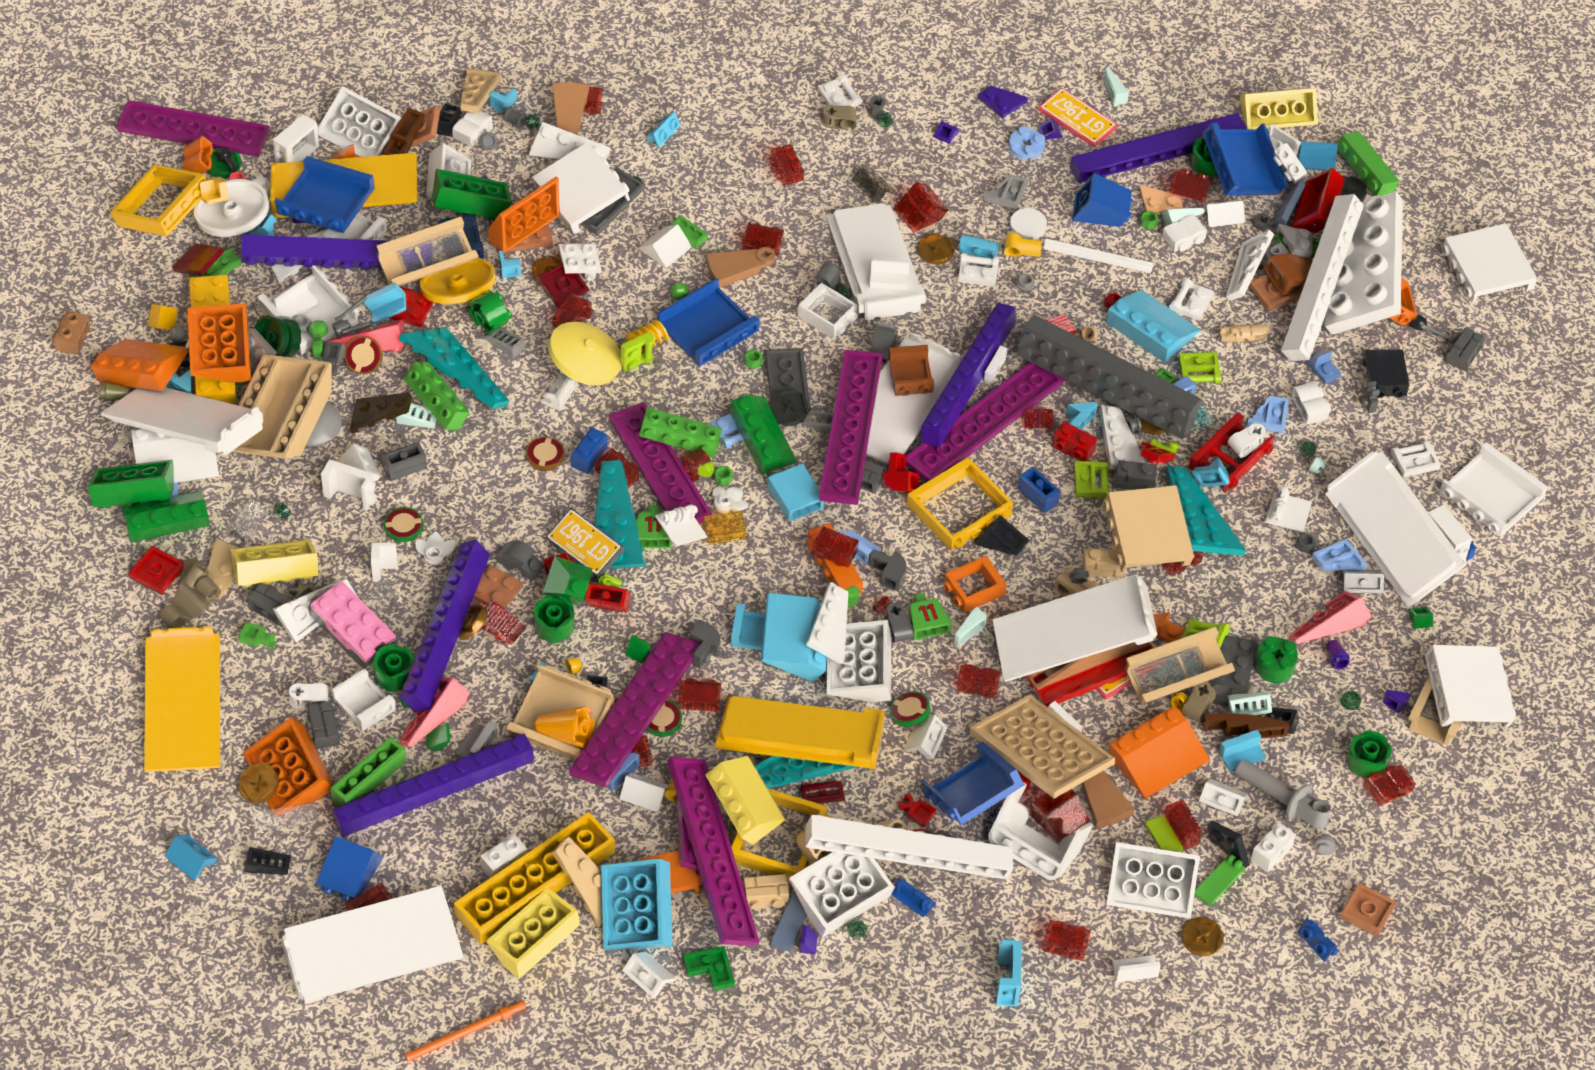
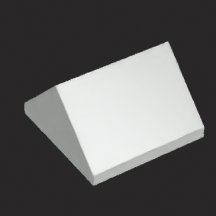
(666, 245)

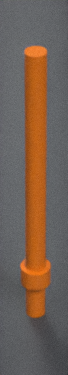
(503, 1014)

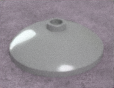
(326, 426)

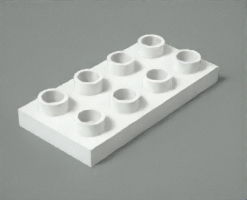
(1371, 271)

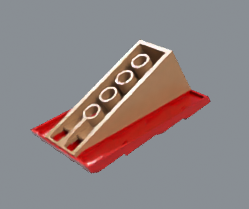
(1084, 675)

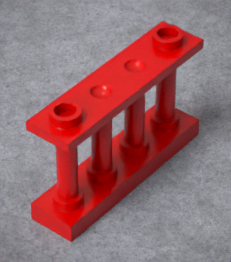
(1220, 438)

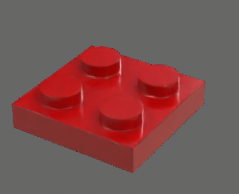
(416, 308)
(156, 570)

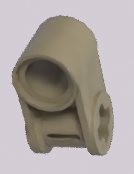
(840, 117)
(1199, 704)

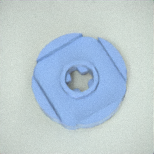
(1024, 134)

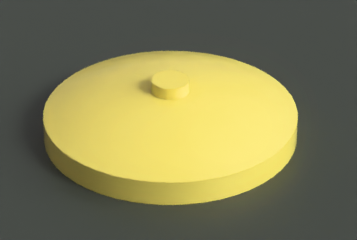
(585, 353)

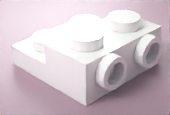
(1287, 159)

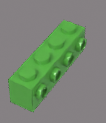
(1367, 163)
(436, 395)
(680, 431)
(369, 773)

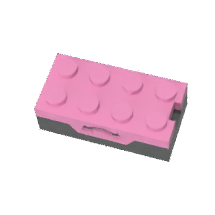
(351, 624)

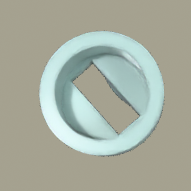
(1316, 464)

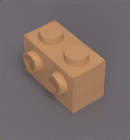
(71, 332)

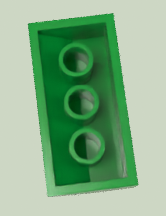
(470, 194)
(761, 433)
(132, 484)
(166, 517)

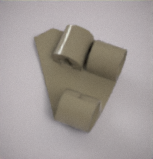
(193, 595)

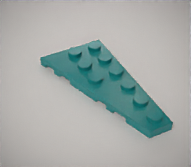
(454, 361)
(616, 516)
(1204, 524)
(782, 770)

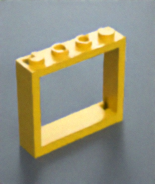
(124, 211)
(945, 480)
(768, 865)

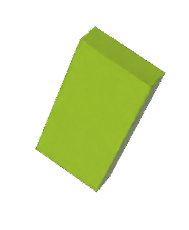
(1163, 834)

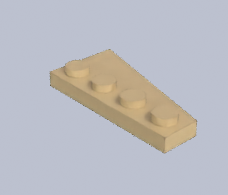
(477, 88)
(584, 876)

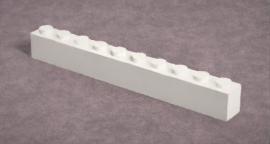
(1322, 278)
(908, 847)

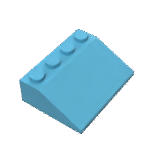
(1151, 324)
(786, 634)
(636, 905)

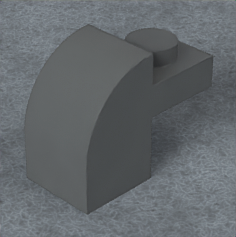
(884, 339)
(520, 555)
(893, 568)
(710, 643)

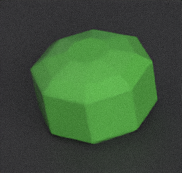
(1149, 219)
(679, 291)
(318, 329)
(318, 348)
(753, 359)
(723, 475)

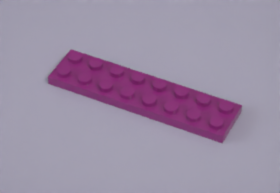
(188, 126)
(658, 464)

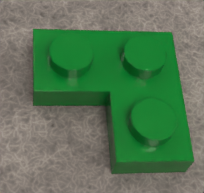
(713, 962)

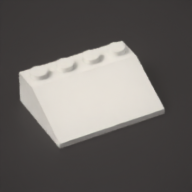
(358, 122)
(190, 459)
(866, 666)
(1153, 880)
(840, 889)

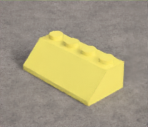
(1280, 108)
(274, 562)
(745, 798)
(534, 932)

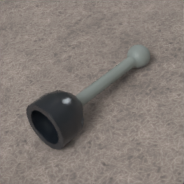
(1421, 323)

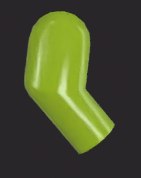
(1173, 445)
(609, 580)

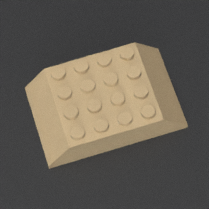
(291, 401)

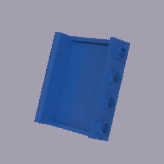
(1244, 161)
(326, 195)
(707, 323)
(974, 786)

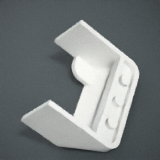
(1029, 845)

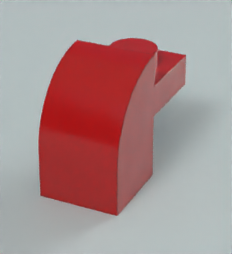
(897, 477)

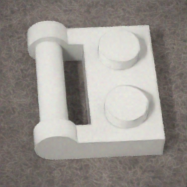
(834, 96)
(977, 274)
(1197, 303)
(1416, 463)

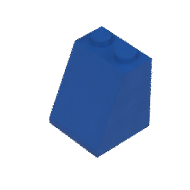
(1102, 202)
(348, 869)

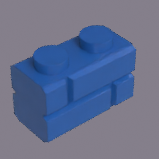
(589, 450)
(1038, 489)

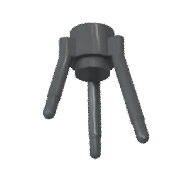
(342, 327)

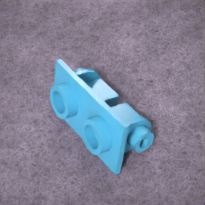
(665, 129)

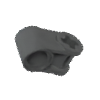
(829, 275)
(899, 625)

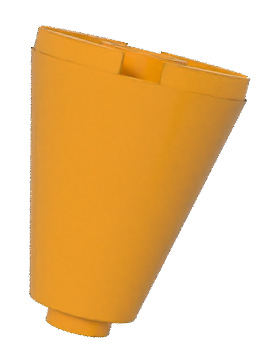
(568, 726)

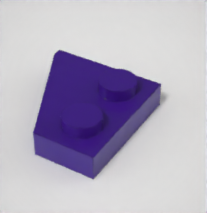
(1001, 101)

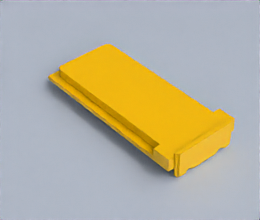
(392, 175)
(182, 699)
(802, 731)

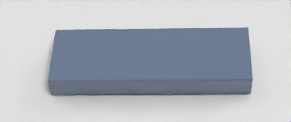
(1288, 204)
(789, 924)

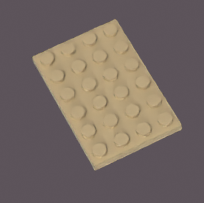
(1042, 746)

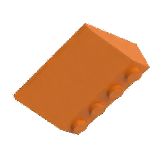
(525, 216)
(219, 342)
(139, 364)
(1158, 752)
(297, 763)

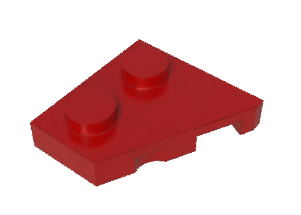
(1155, 454)

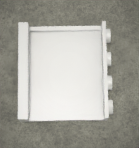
(584, 184)
(1488, 261)
(329, 305)
(1494, 490)
(1469, 684)

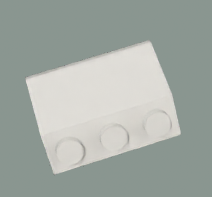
(446, 159)

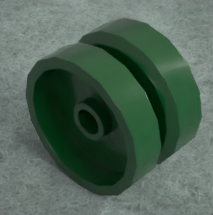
(281, 333)

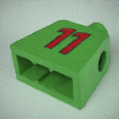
(650, 531)
(928, 617)

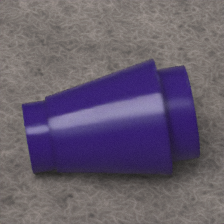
(1337, 655)

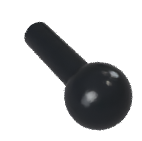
(225, 155)

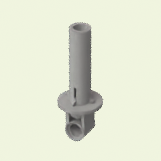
(1299, 802)

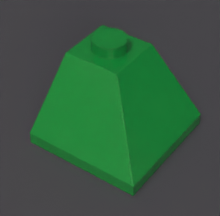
(567, 580)

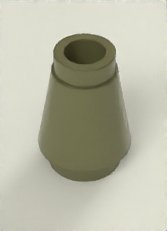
(112, 391)

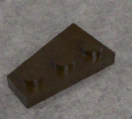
(374, 409)

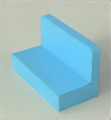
(978, 247)
(386, 302)
(1241, 748)

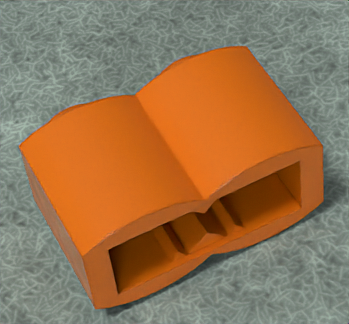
(198, 155)

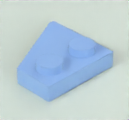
(1271, 414)
(1339, 557)

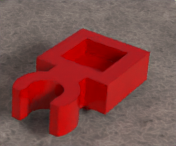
(917, 811)

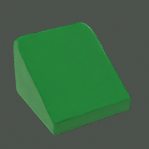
(1421, 617)
(638, 649)
(438, 738)

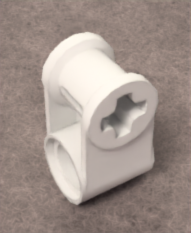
(1247, 440)
(308, 694)

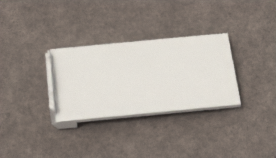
(869, 234)
(188, 417)
(899, 418)
(1394, 527)
(1074, 627)
(370, 944)

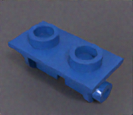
(912, 897)
(1315, 938)

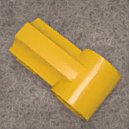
(1017, 245)

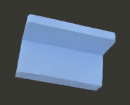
(864, 548)

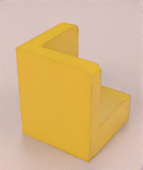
(213, 190)
(162, 317)

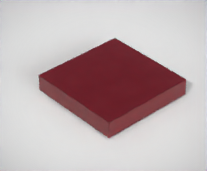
(198, 259)
(561, 284)

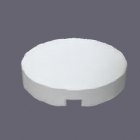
(1028, 223)

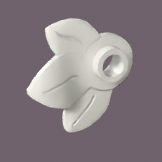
(728, 499)
(435, 546)

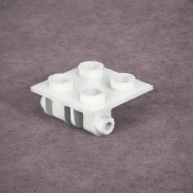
(580, 259)
(1288, 511)
(681, 525)

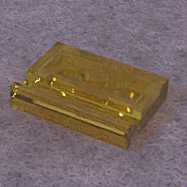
(725, 527)

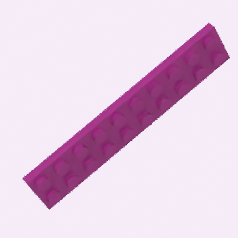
(985, 420)
(851, 427)
(634, 710)
(713, 852)

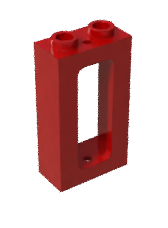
(1318, 200)

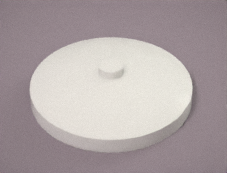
(241, 213)

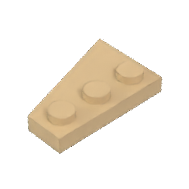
(221, 566)

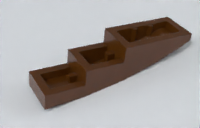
(404, 133)
(1244, 723)

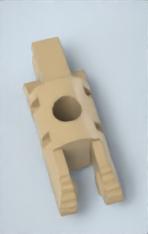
(1243, 333)

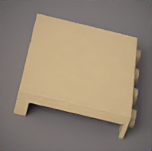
(1148, 527)
(560, 693)

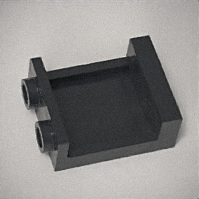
(1388, 371)

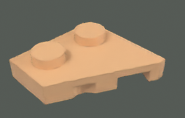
(1159, 200)

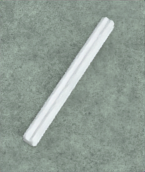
(1097, 255)

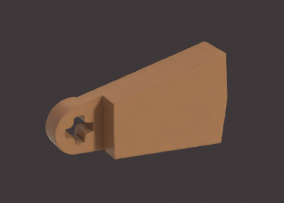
(570, 104)
(738, 265)
(1105, 801)

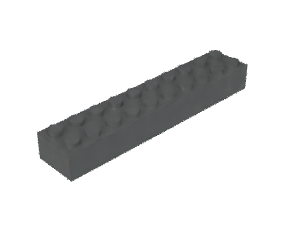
(1108, 376)

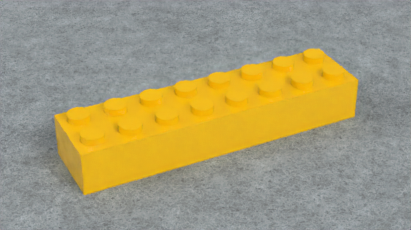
(212, 292)
(513, 888)

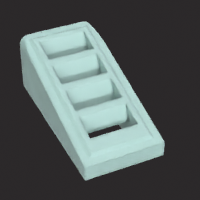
(1116, 90)
(1176, 215)
(407, 419)
(972, 625)
(1241, 698)

